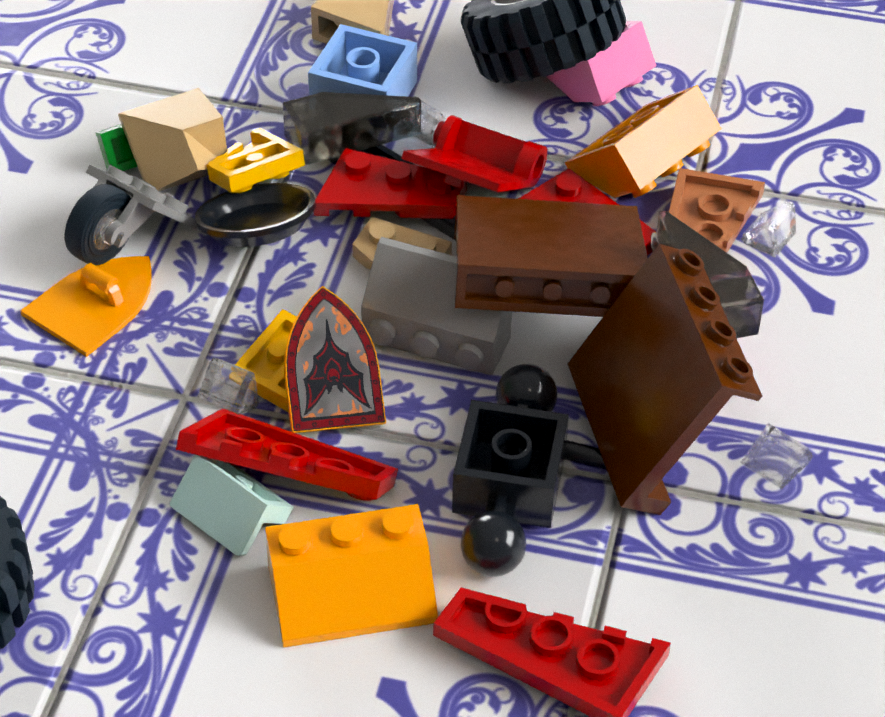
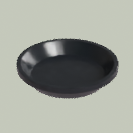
(256, 216)

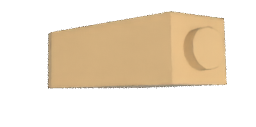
(361, 14)

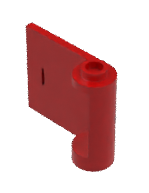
(481, 157)

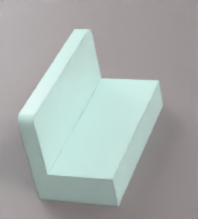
(227, 503)

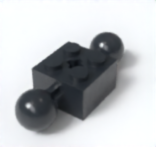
(509, 468)

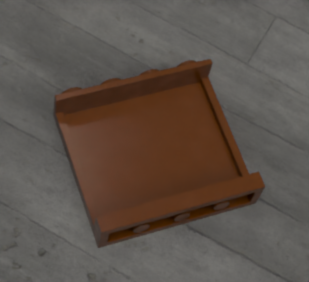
(544, 255)
(658, 374)

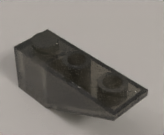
(335, 121)
(728, 276)

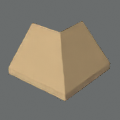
(174, 138)

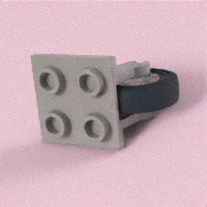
(109, 216)

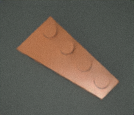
(715, 204)

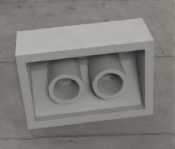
(414, 310)

